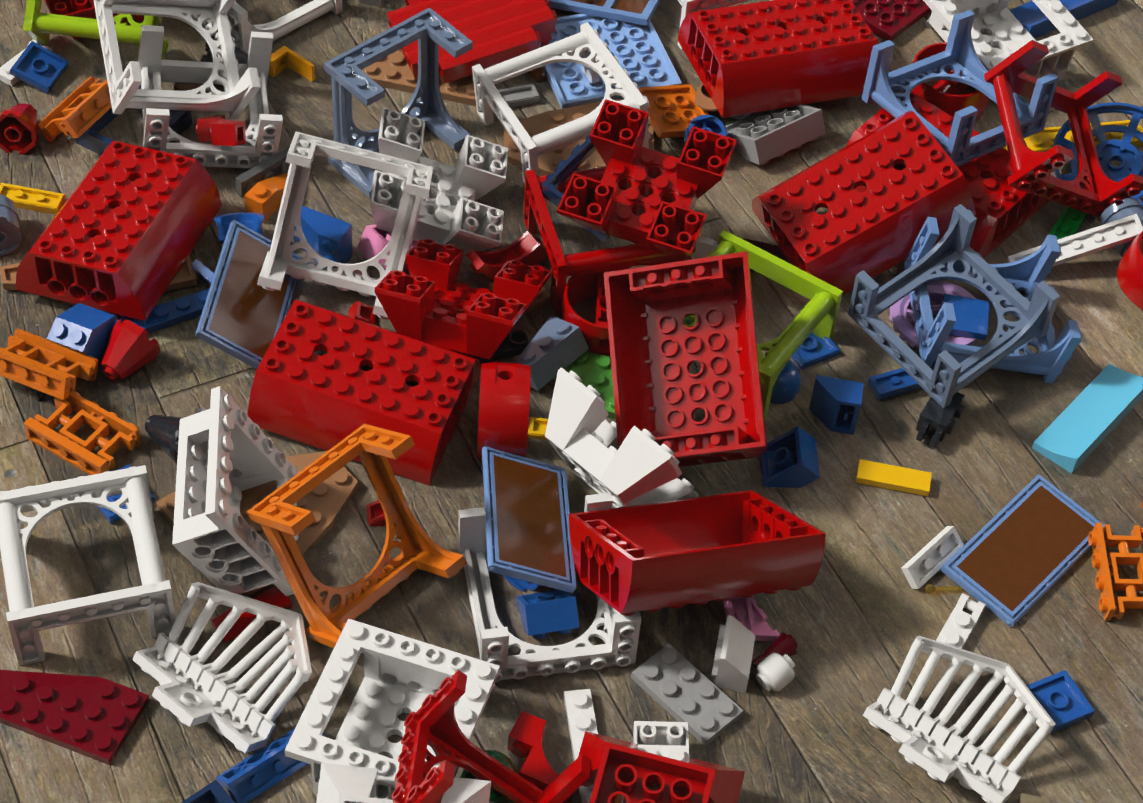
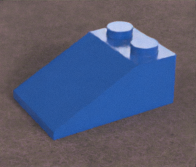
(327, 235)

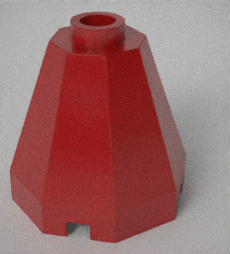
(18, 128)
(128, 350)

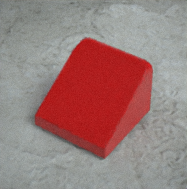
(362, 312)
(375, 514)

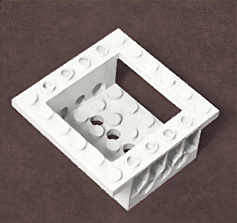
(1009, 35)
(217, 460)
(395, 681)

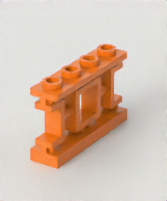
(77, 111)
(57, 369)
(74, 449)
(1107, 575)

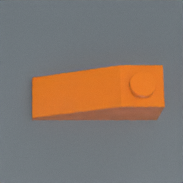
(266, 196)

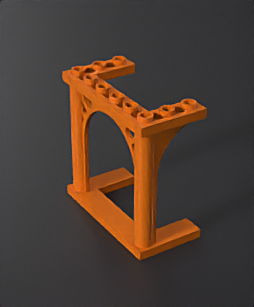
(283, 520)

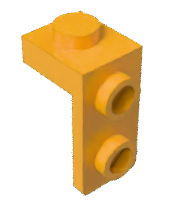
(287, 58)

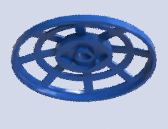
(1112, 149)

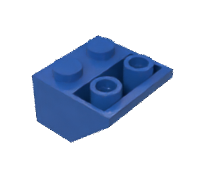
(837, 403)

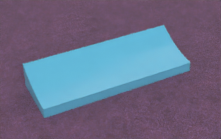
(1090, 418)

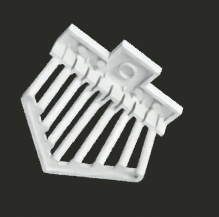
(201, 696)
(942, 749)

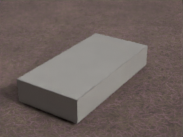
(520, 95)

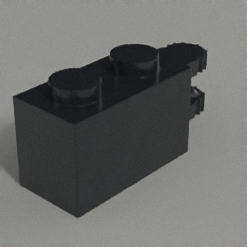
(938, 421)

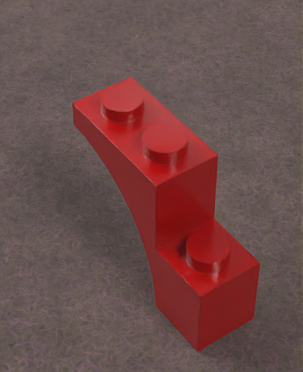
(221, 131)
(527, 249)
(526, 741)

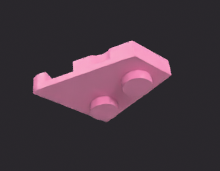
(751, 616)

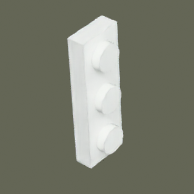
(932, 557)

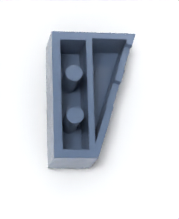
(552, 348)

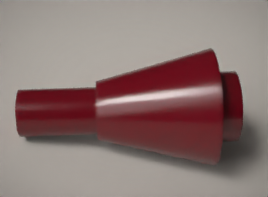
(782, 645)

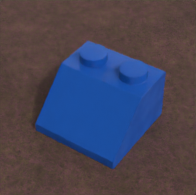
(83, 329)
(790, 460)
(548, 612)

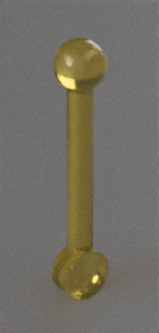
(930, 588)

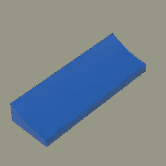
(1038, 24)

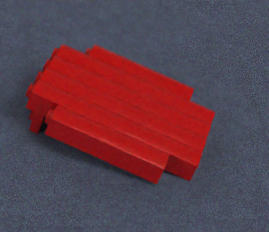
(494, 26)

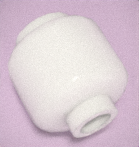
(775, 672)

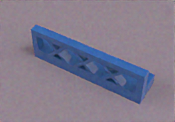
(260, 771)

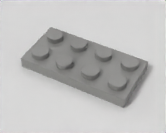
(687, 694)

